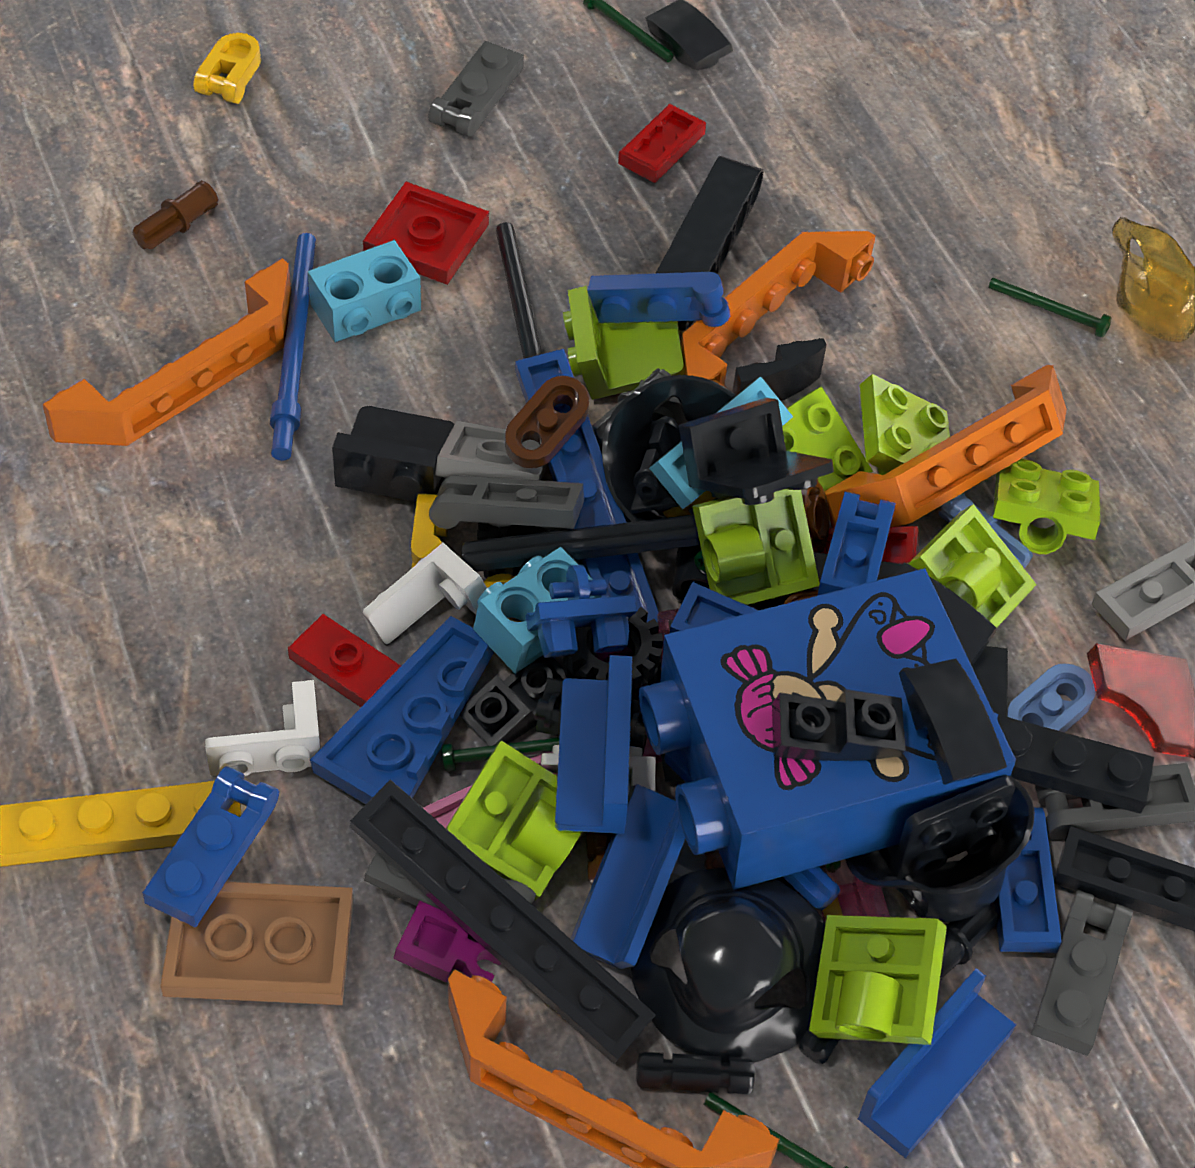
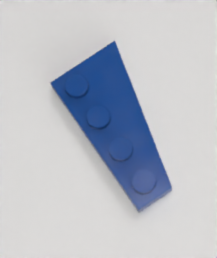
(407, 717)

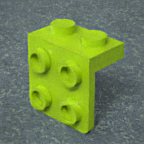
(618, 354)

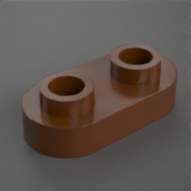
(544, 424)

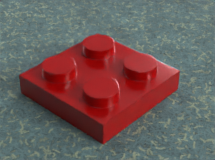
(429, 230)

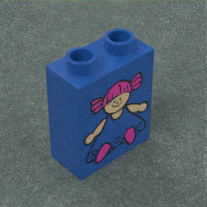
(717, 708)

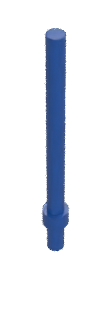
(286, 411)

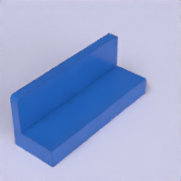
(595, 751)
(631, 880)
(931, 1077)

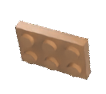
(263, 946)

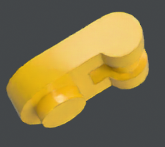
(232, 54)
(424, 532)

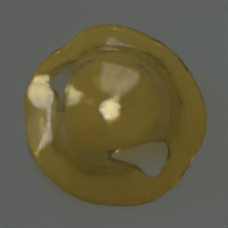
(1158, 288)

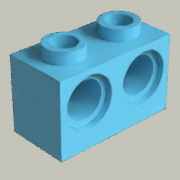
(364, 291)
(514, 600)

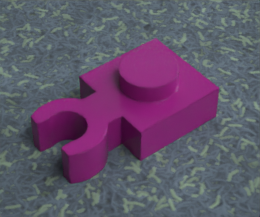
(439, 945)

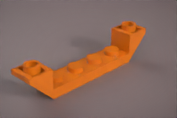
(830, 256)
(88, 418)
(967, 456)
(560, 1098)

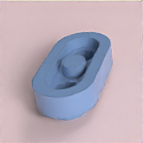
(1043, 704)

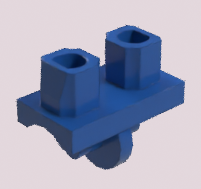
(558, 619)

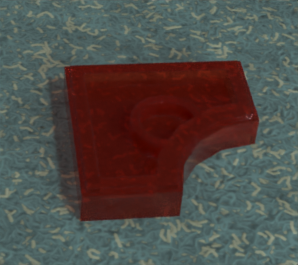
(1152, 691)

